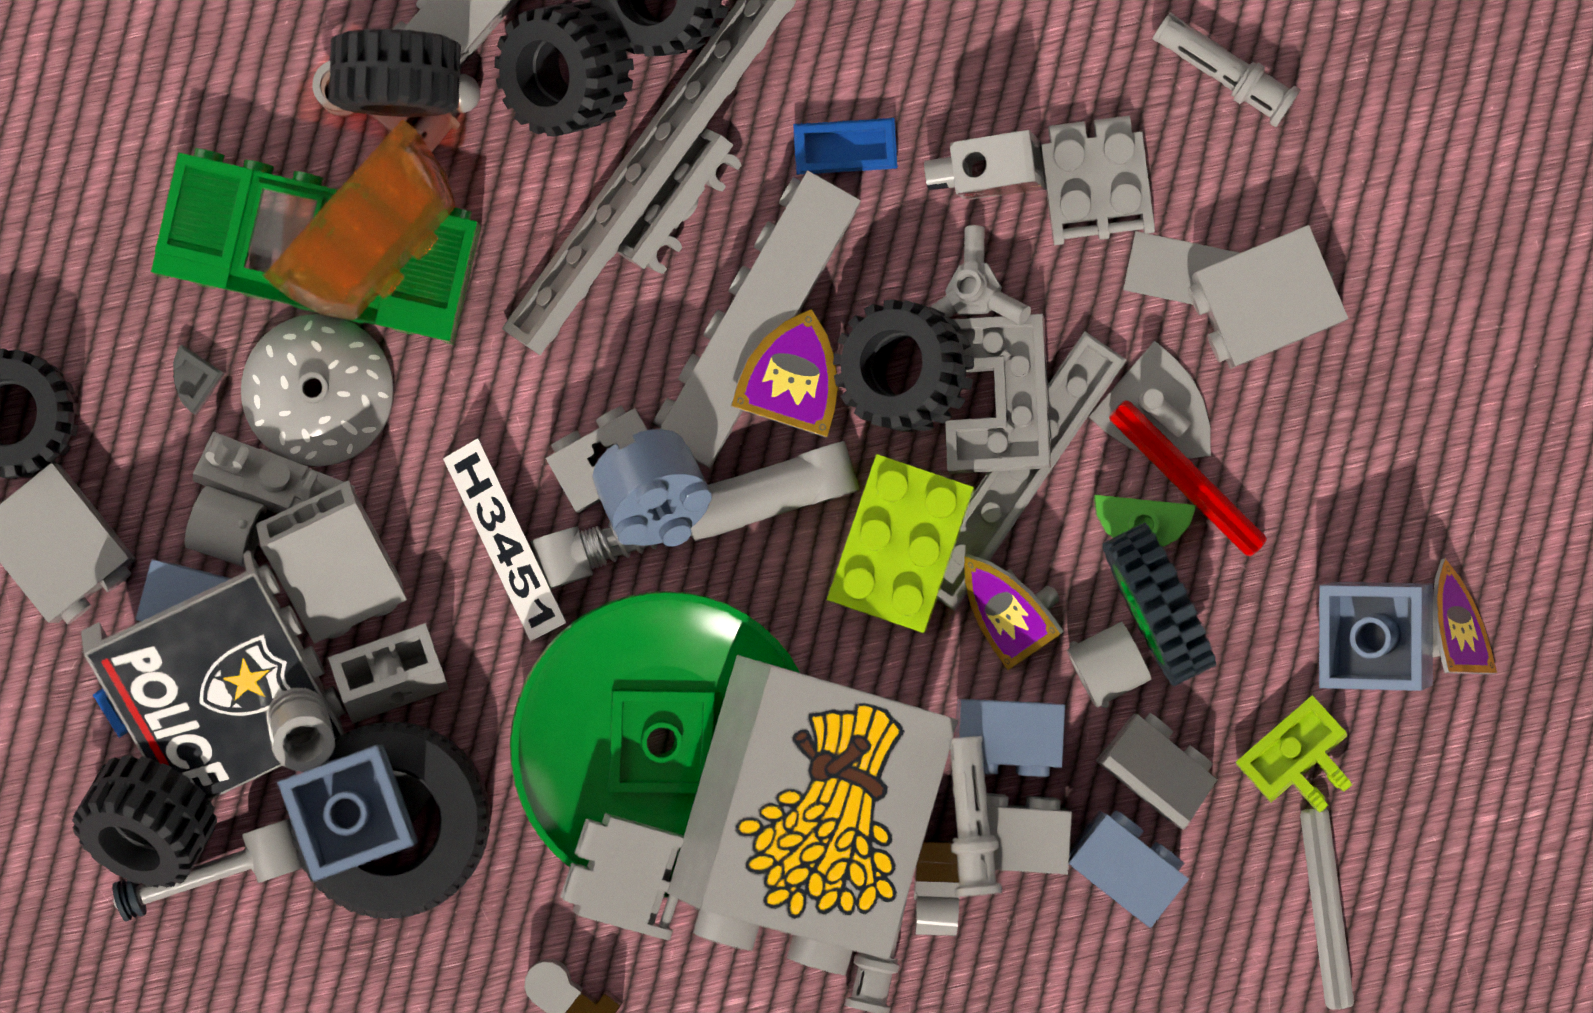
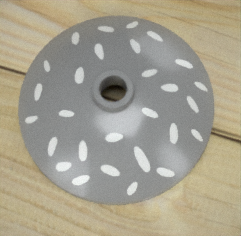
(353, 396)

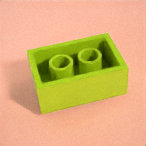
(900, 544)

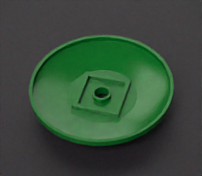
(602, 693)

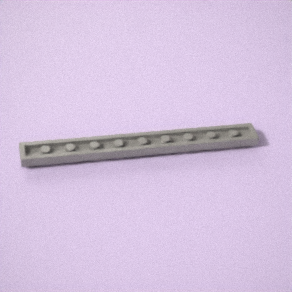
(644, 171)

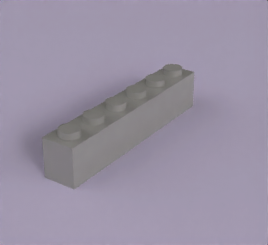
(764, 298)

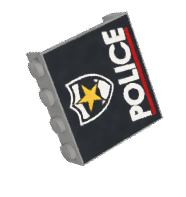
(203, 676)

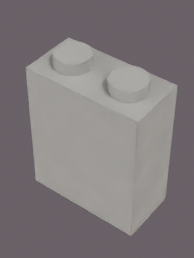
(1267, 298)
(59, 546)
(331, 562)

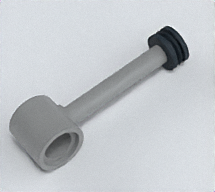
(266, 852)

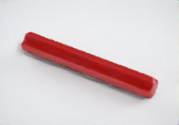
(1187, 478)

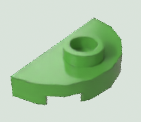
(1164, 518)

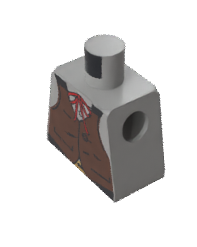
(1011, 168)

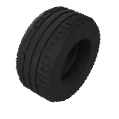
(460, 836)

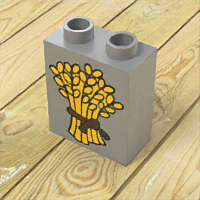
(810, 815)

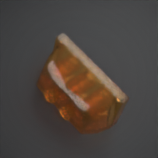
(368, 230)

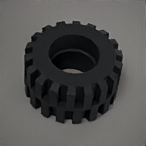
(673, 36)
(394, 72)
(533, 75)
(866, 357)
(54, 414)
(144, 821)

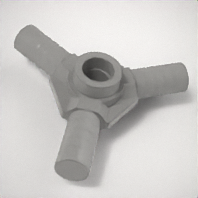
(975, 286)

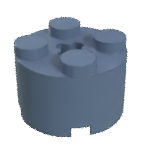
(652, 489)

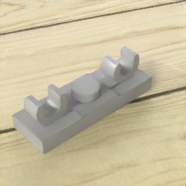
(677, 200)
(258, 474)

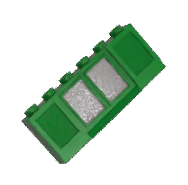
(235, 221)

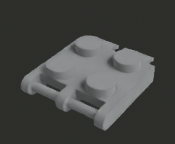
(1096, 179)
(624, 875)

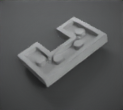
(1021, 427)

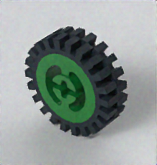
(1159, 604)

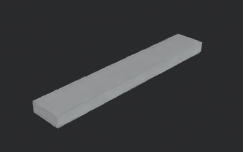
(1006, 494)

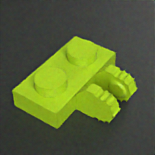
(1292, 750)

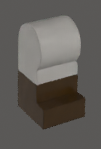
(934, 889)
(553, 991)

